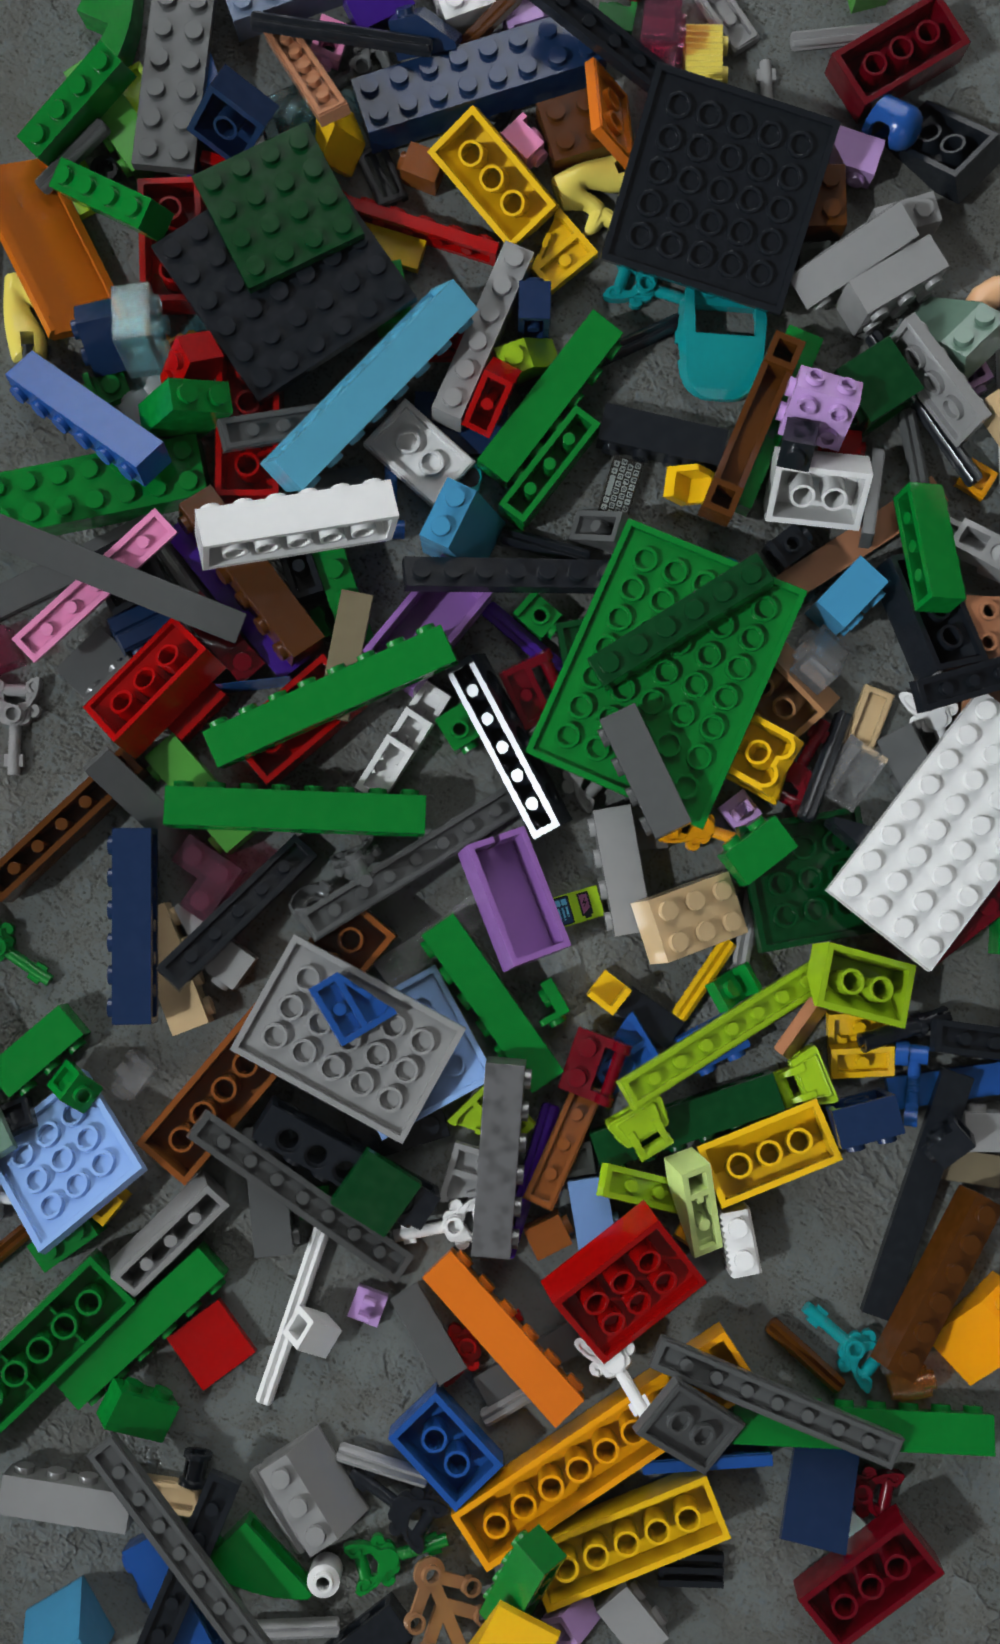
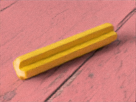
(706, 973)

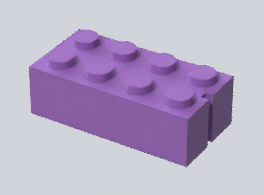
(451, 609)
(513, 898)

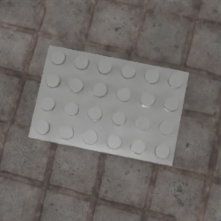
(374, 1078)

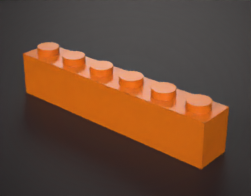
(504, 1337)

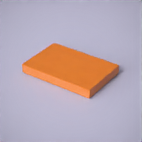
(608, 112)

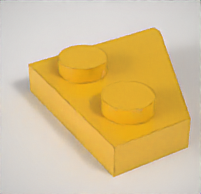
(562, 252)

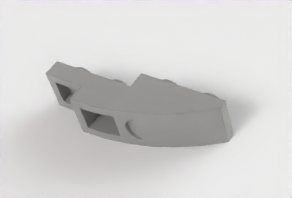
(978, 547)

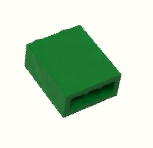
(185, 407)

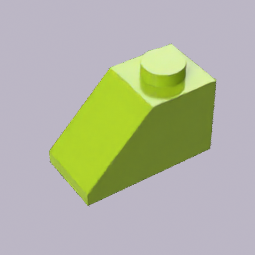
(528, 355)

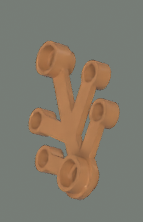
(444, 1607)

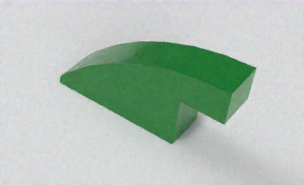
(117, 22)
(259, 1562)

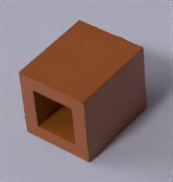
(420, 169)
(549, 1234)

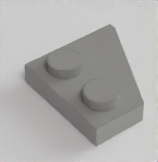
(461, 1172)

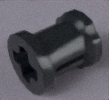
(195, 1468)

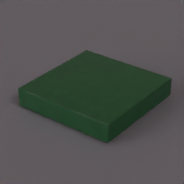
(375, 1192)

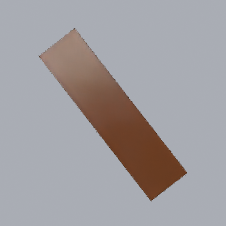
(561, 1151)

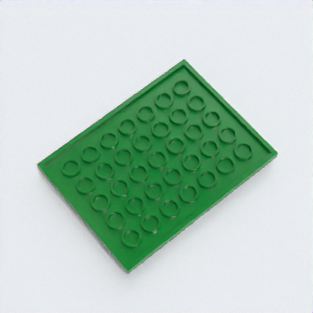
(689, 699)

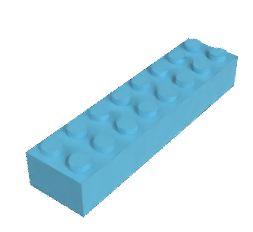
(370, 387)

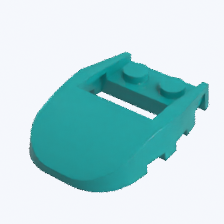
(713, 363)

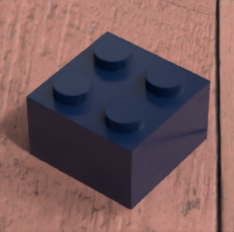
(231, 114)
(864, 1119)

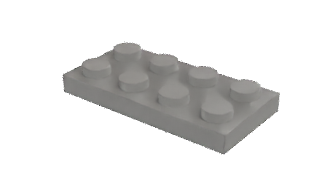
(946, 389)

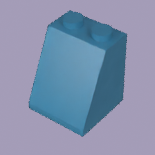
(460, 524)
(68, 1617)

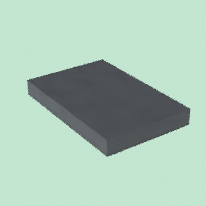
(688, 1425)

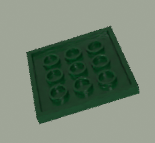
(278, 207)
(791, 898)

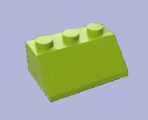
(860, 983)

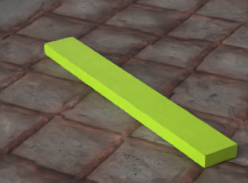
(715, 1038)

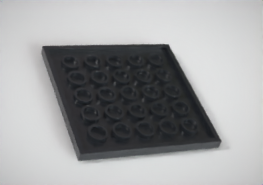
(719, 189)
(292, 323)

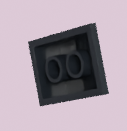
(951, 152)

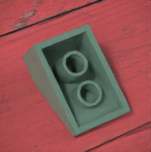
(963, 329)

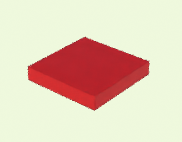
(211, 1343)

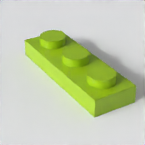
(635, 1186)

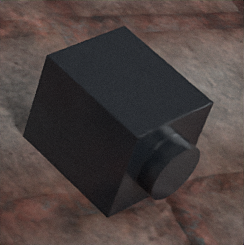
(798, 444)

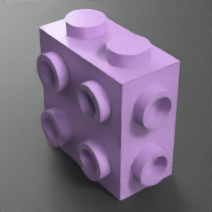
(824, 400)

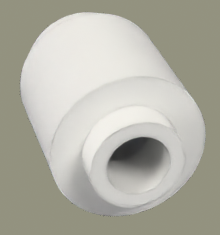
(325, 1575)

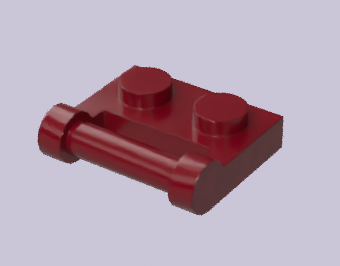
(524, 687)
(585, 1062)

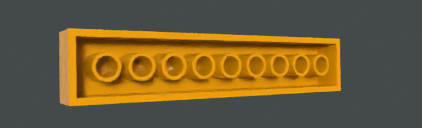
(572, 1464)

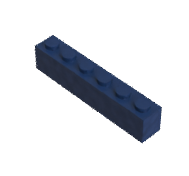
(133, 926)

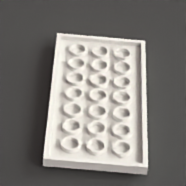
(935, 844)

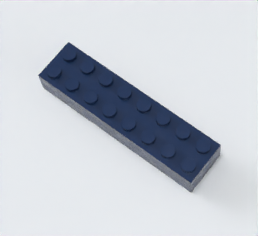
(489, 72)

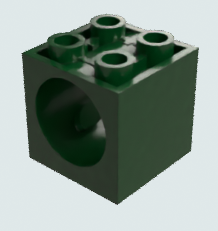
(887, 385)

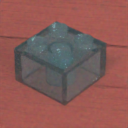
(139, 329)

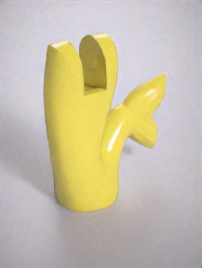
(572, 185)
(19, 321)

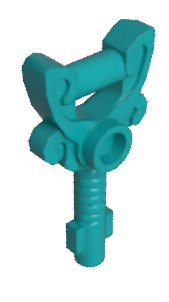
(641, 293)
(851, 1345)

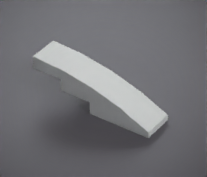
(404, 739)

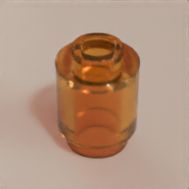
(906, 1391)

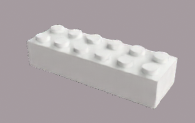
(295, 523)

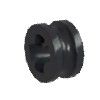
(99, 163)

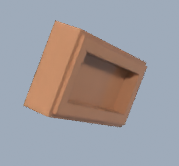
(799, 1029)

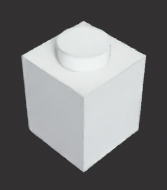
(312, 1331)

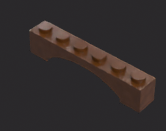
(751, 428)

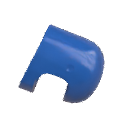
(901, 121)

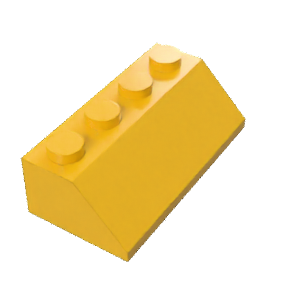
(493, 177)
(770, 1153)

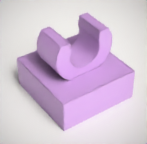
(739, 810)
(368, 1305)

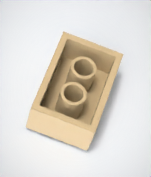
(689, 918)

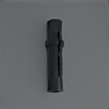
(917, 1025)

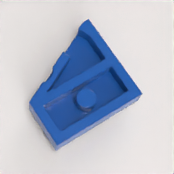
(348, 1007)
(643, 1049)

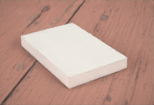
(418, 452)

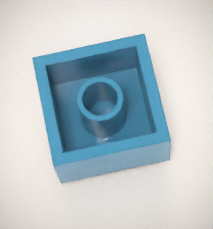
(850, 594)

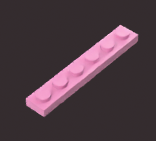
(82, 599)

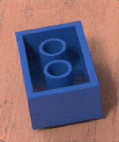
(446, 1446)

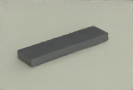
(134, 796)

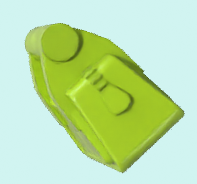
(810, 1076)
(634, 1126)

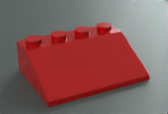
(622, 1282)

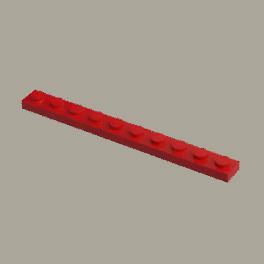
(446, 238)

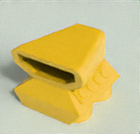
(764, 759)

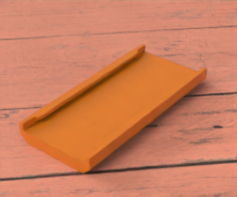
(48, 248)

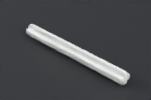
(298, 1297)

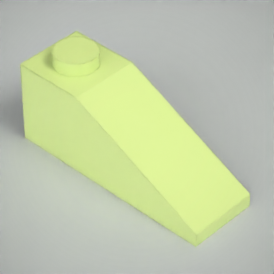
(694, 1199)

